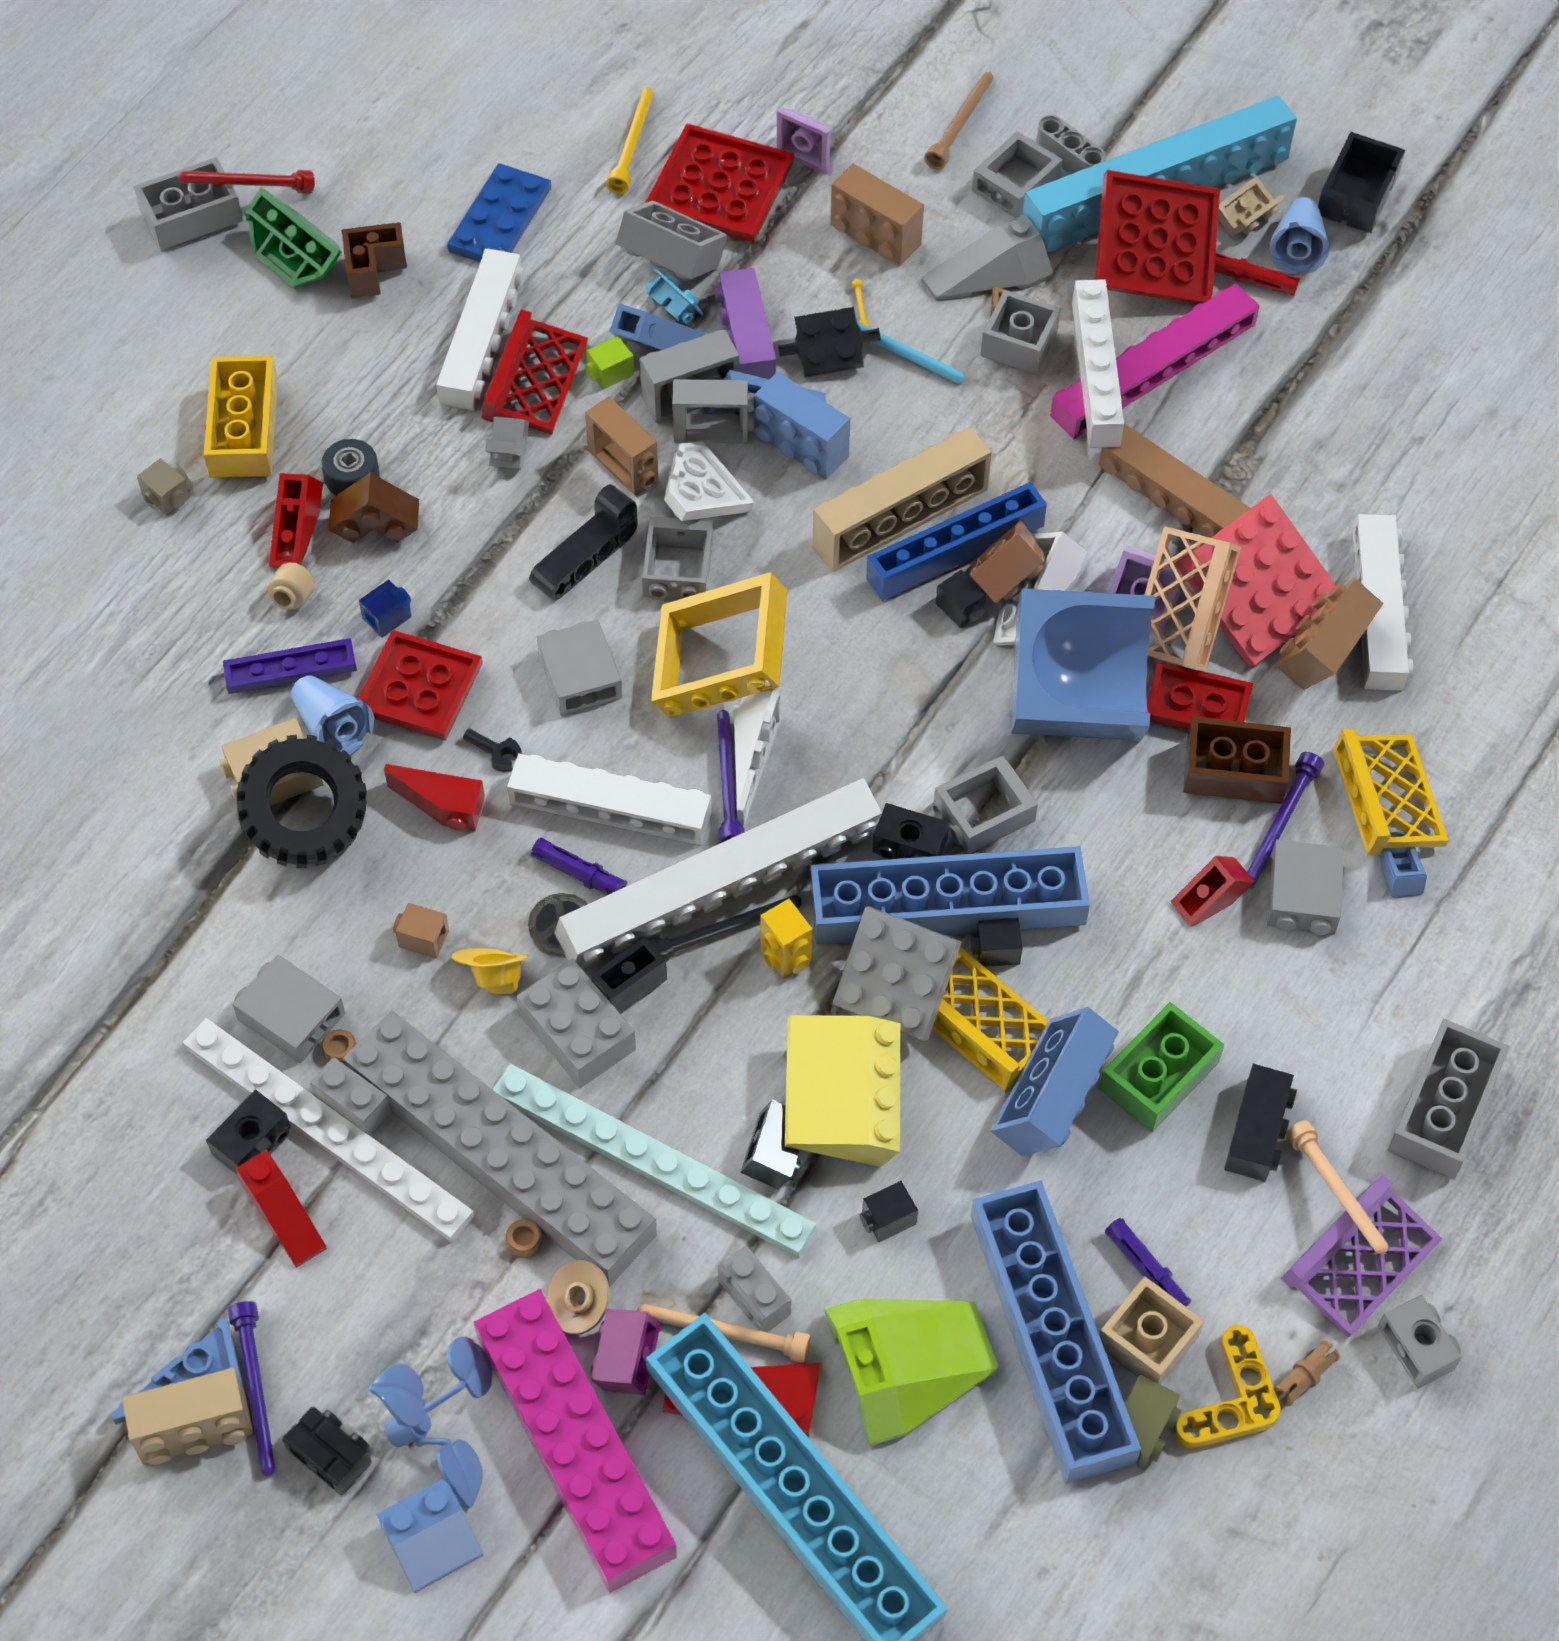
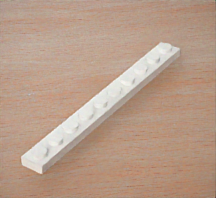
(331, 1131)

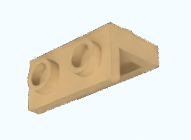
(1246, 206)

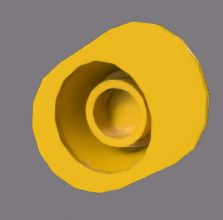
(492, 968)

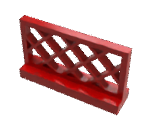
(512, 360)

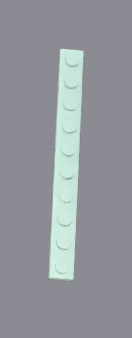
(656, 1161)

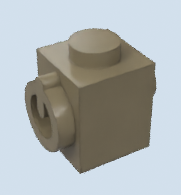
(164, 486)

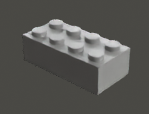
(1448, 1099)

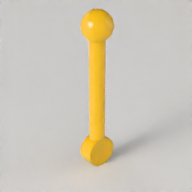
(857, 284)

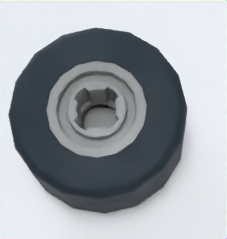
(347, 463)

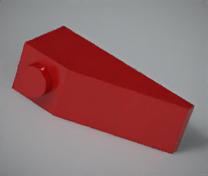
(294, 518)
(444, 797)
(280, 1208)

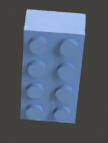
(1055, 1082)

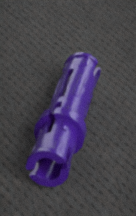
(590, 874)
(1143, 1260)

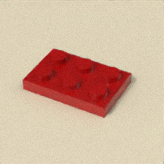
(1187, 693)

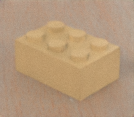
(187, 1416)

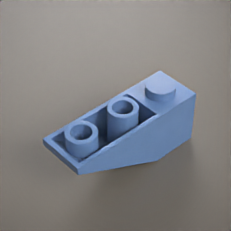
(649, 329)

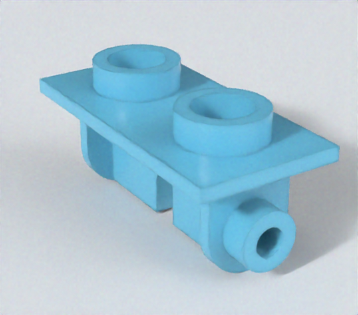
(666, 288)

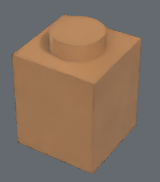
(421, 930)

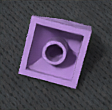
(805, 138)

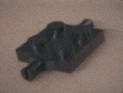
(829, 342)

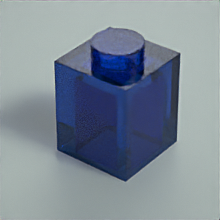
(385, 608)

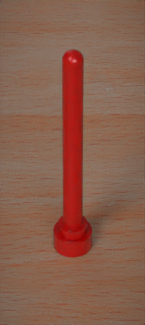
(301, 181)

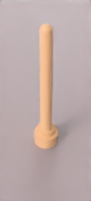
(1304, 1139)
(793, 1345)

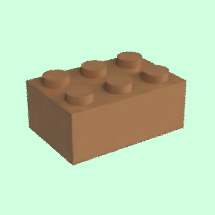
(876, 214)
(1328, 633)

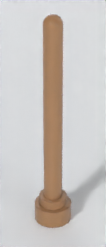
(938, 153)

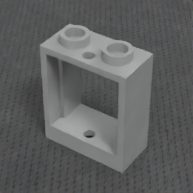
(991, 185)
(712, 427)
(665, 532)
(1000, 772)

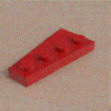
(790, 1384)

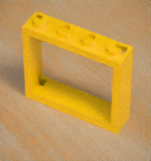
(723, 602)

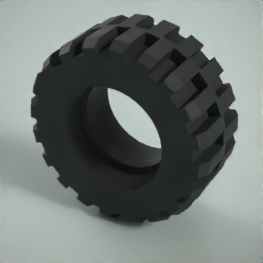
(308, 757)

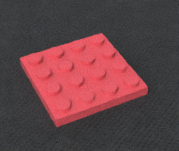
(1271, 583)

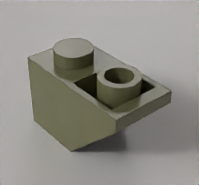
(1151, 1411)

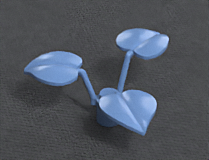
(402, 1395)

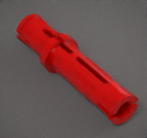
(1255, 274)

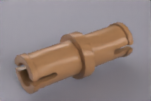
(1306, 1373)

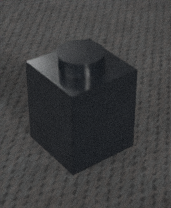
(961, 599)
(997, 942)
(888, 1211)

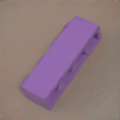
(746, 321)

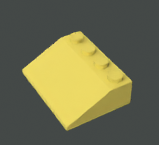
(843, 1087)

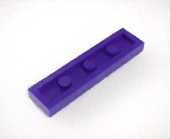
(289, 665)

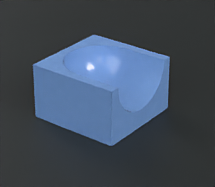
(1081, 664)

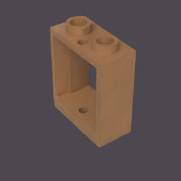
(622, 446)

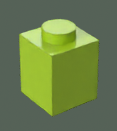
(609, 362)

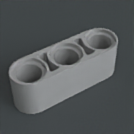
(1068, 144)

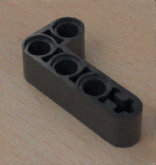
(588, 546)

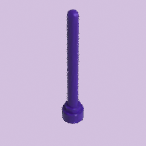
(1307, 768)
(730, 826)
(243, 1318)

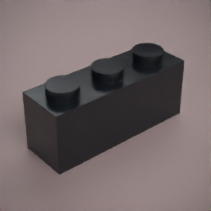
(1261, 1123)

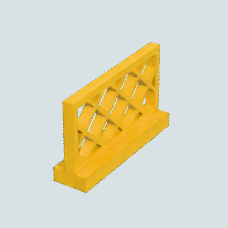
(1363, 790)
(964, 1031)

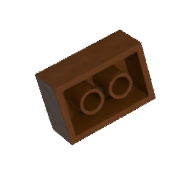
(1237, 760)

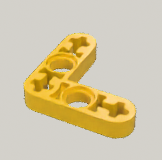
(1242, 1407)

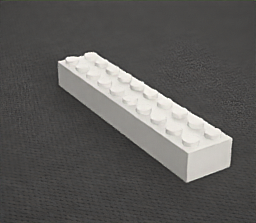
(717, 874)

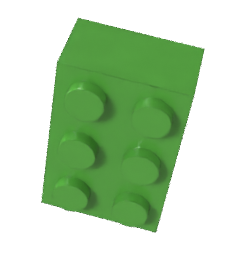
(1161, 1066)

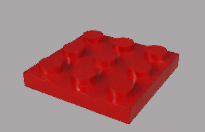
(420, 684)

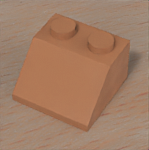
(1008, 563)

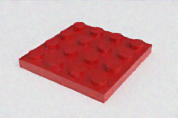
(722, 180)
(1157, 237)

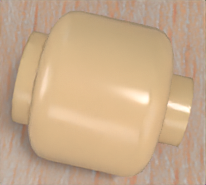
(291, 586)

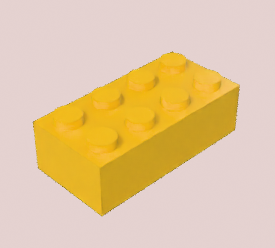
(241, 416)

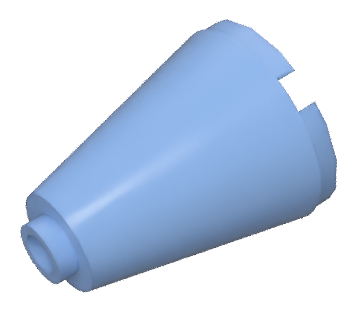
(1300, 238)
(332, 713)

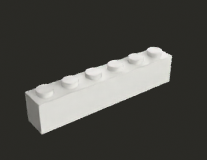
(480, 329)
(1097, 364)
(1379, 570)
(609, 799)

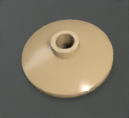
(567, 1292)

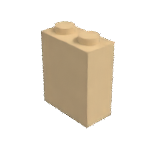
(240, 753)

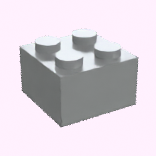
(1020, 332)

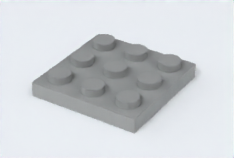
(897, 972)

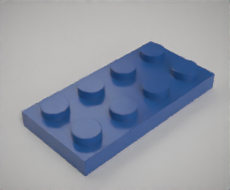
(499, 213)

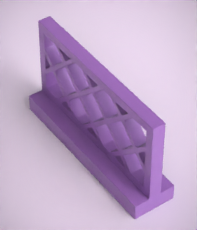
(1334, 1241)

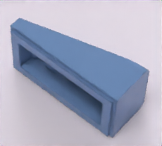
(1398, 879)

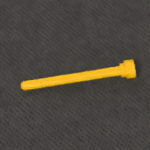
(619, 178)

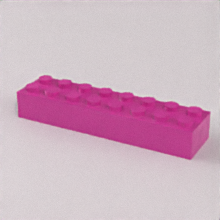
(575, 1441)

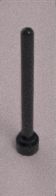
(668, 946)

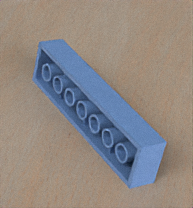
(952, 891)
(1054, 1333)

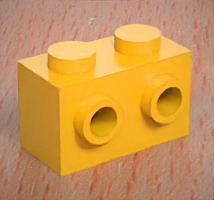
(785, 939)

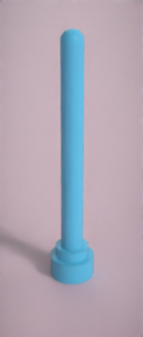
(917, 357)

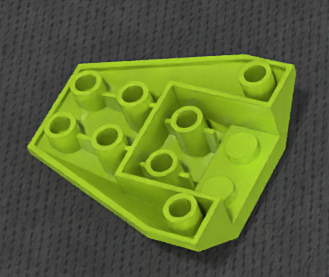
(910, 1358)

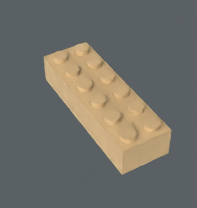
(901, 499)

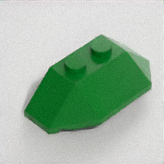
(289, 241)

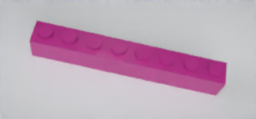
(1165, 353)

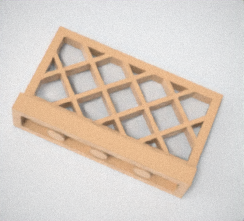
(1211, 602)

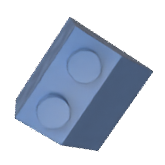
(429, 1534)

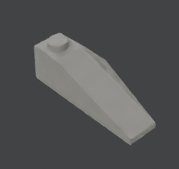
(1002, 259)

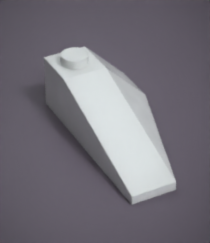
(1061, 565)
(755, 730)

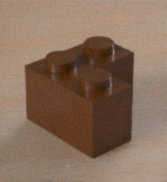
(369, 252)
(373, 506)

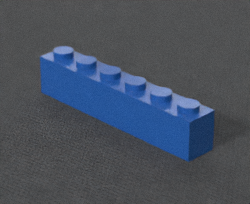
(953, 541)

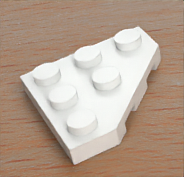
(703, 486)

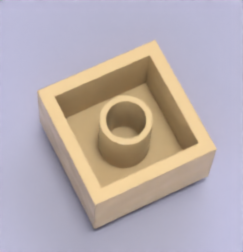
(1150, 1332)

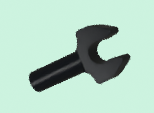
(496, 750)

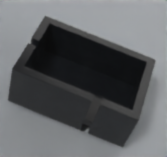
(1360, 182)

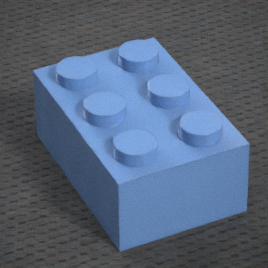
(801, 425)

